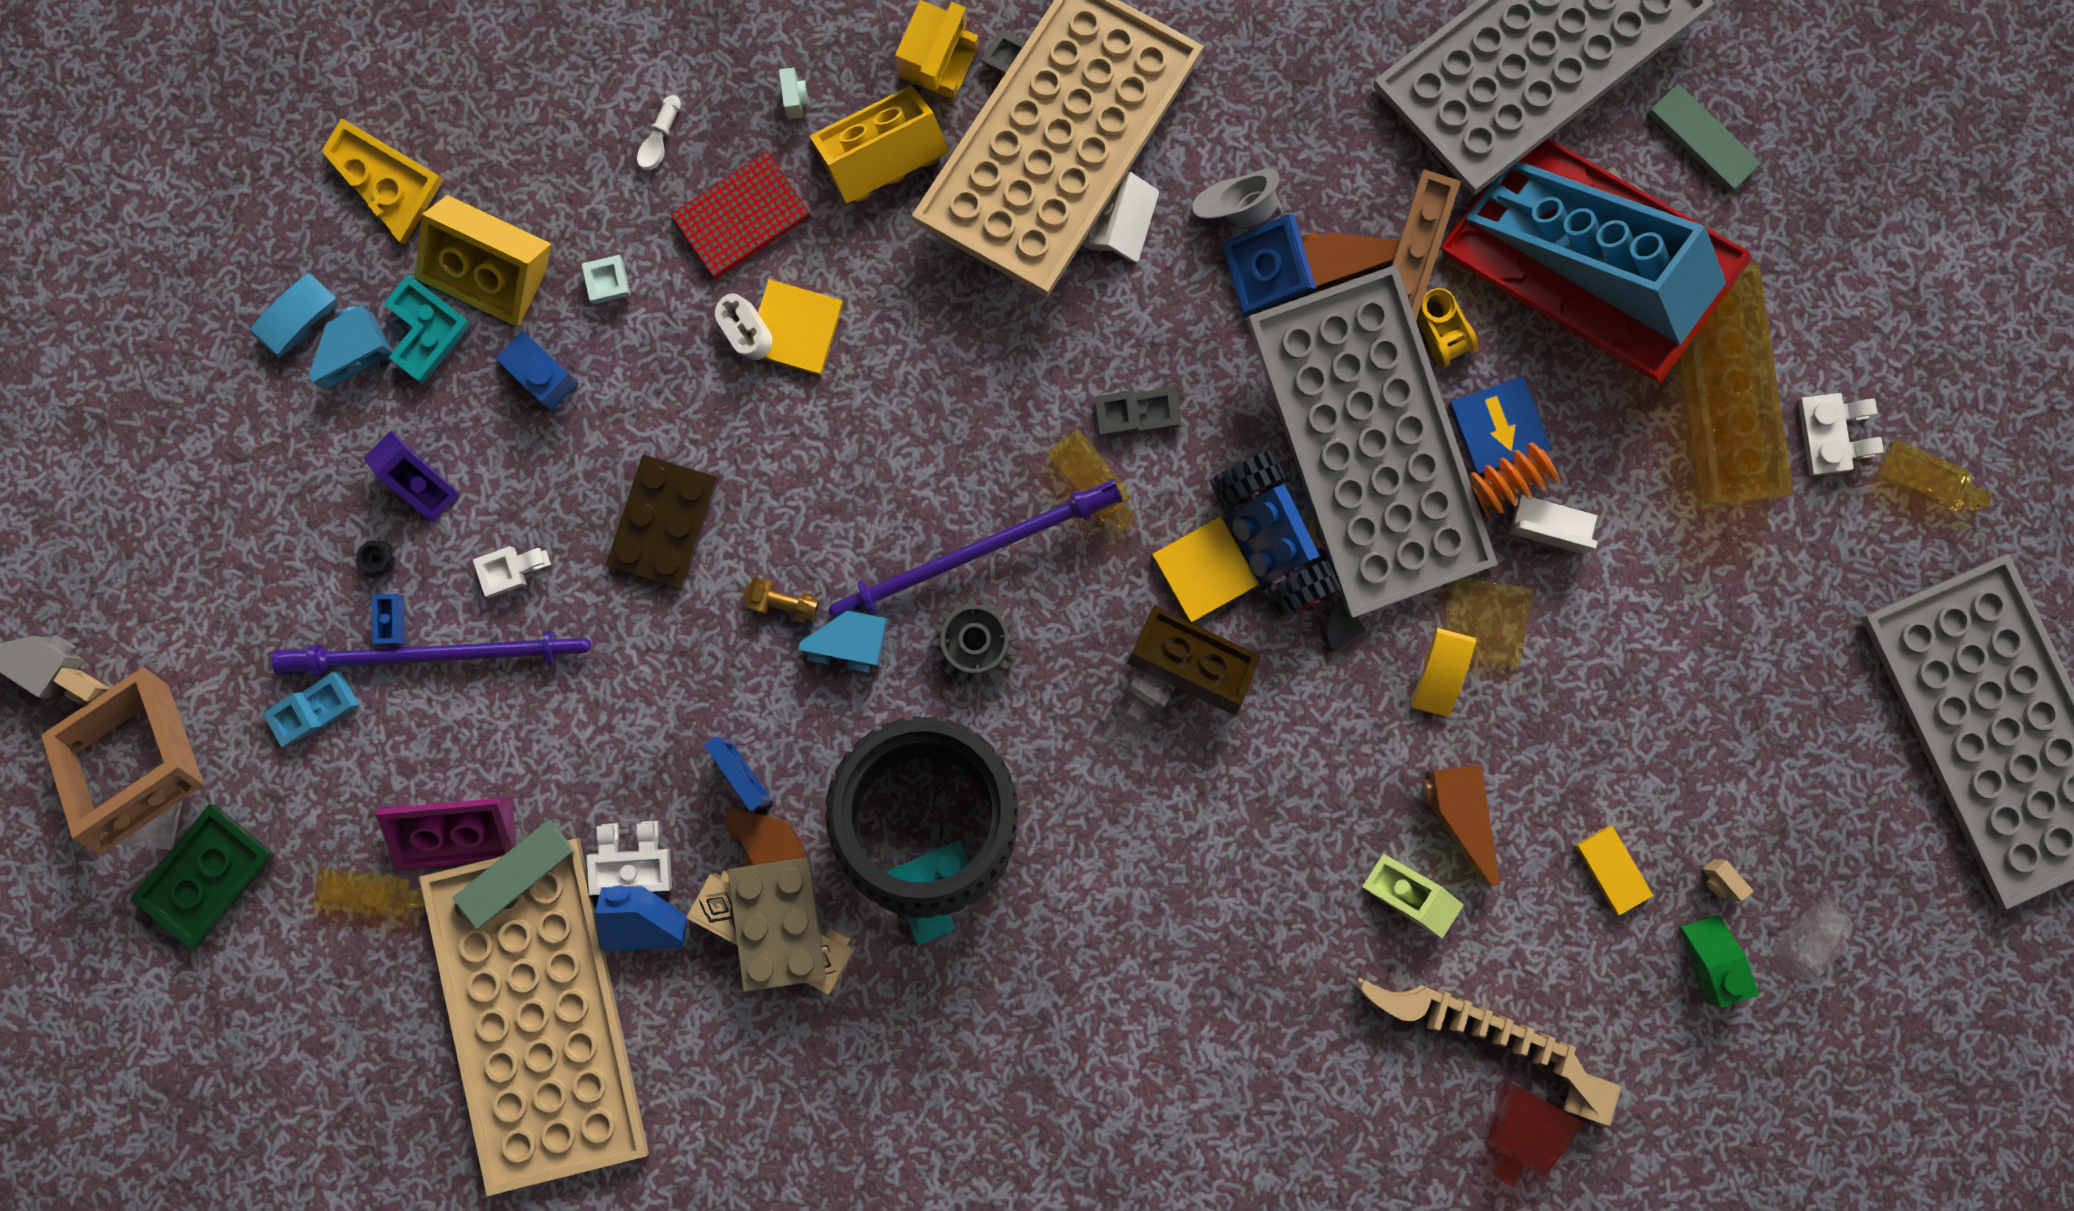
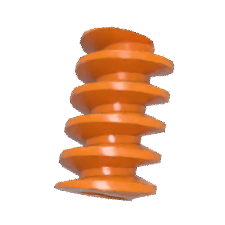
(1512, 479)

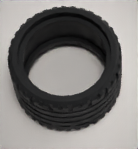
(902, 742)

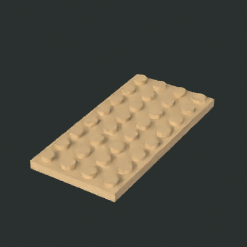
(1057, 138)
(535, 1029)

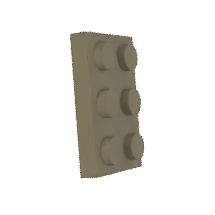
(777, 924)

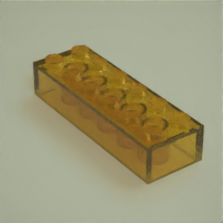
(1735, 403)

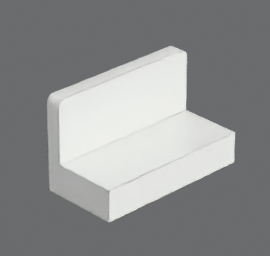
(1124, 219)
(1554, 525)

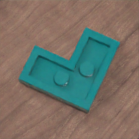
(433, 332)
(930, 868)

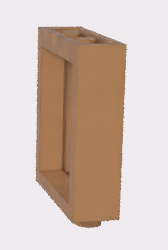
(145, 797)

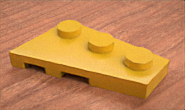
(385, 178)

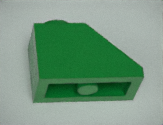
(1718, 962)

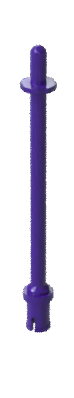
(1078, 506)
(318, 659)

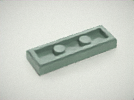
(1704, 138)
(513, 874)

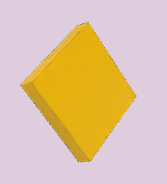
(800, 326)
(1205, 569)

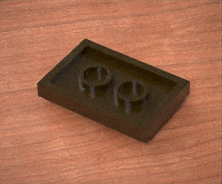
(662, 521)
(1194, 660)

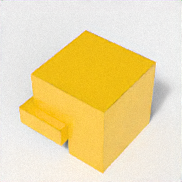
(937, 49)

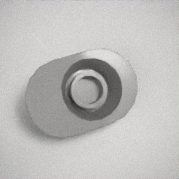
(1242, 200)

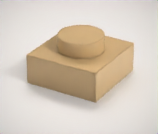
(79, 685)
(1726, 881)

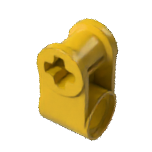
(1446, 329)

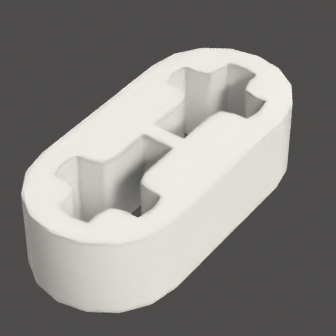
(749, 322)

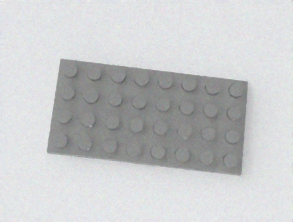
(1521, 71)
(1372, 441)
(1990, 720)

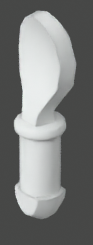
(652, 149)

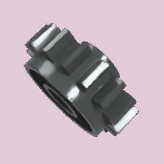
(974, 661)

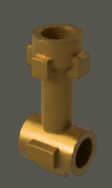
(760, 596)

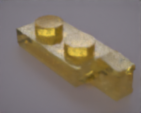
(1087, 469)
(1931, 477)
(365, 892)

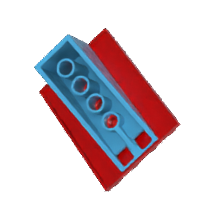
(1597, 257)

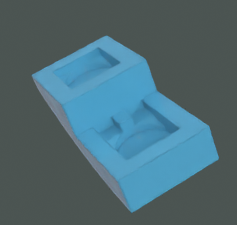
(291, 314)
(311, 709)

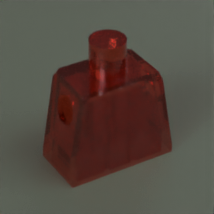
(1528, 1133)

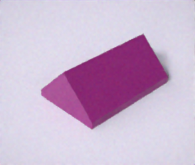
(448, 832)

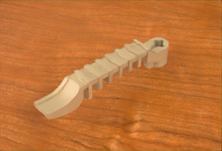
(1587, 1094)

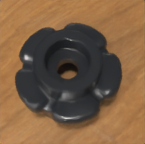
(365, 557)

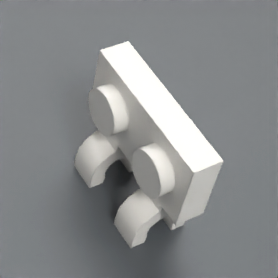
(1827, 433)
(645, 868)

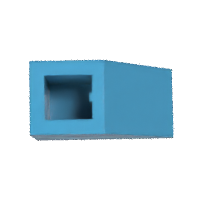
(848, 638)

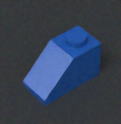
(537, 370)
(637, 920)

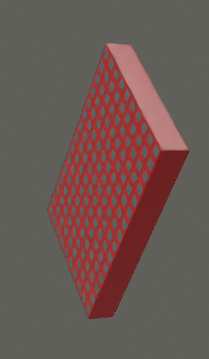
(741, 215)

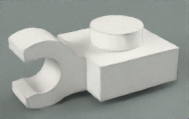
(504, 570)

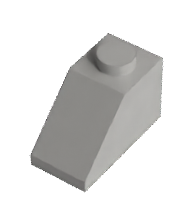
(36, 662)

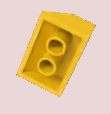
(880, 144)
(480, 259)

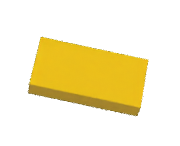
(1614, 870)

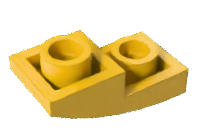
(1443, 672)

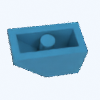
(348, 347)

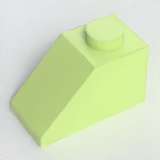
(1413, 895)

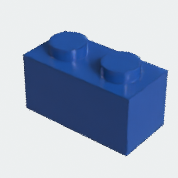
(388, 619)

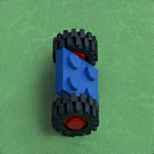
(1273, 534)

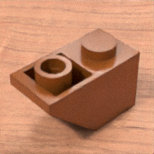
(763, 836)

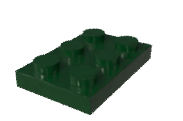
(202, 876)

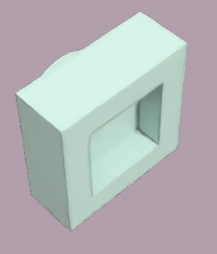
(793, 93)
(606, 279)

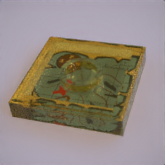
(1491, 614)

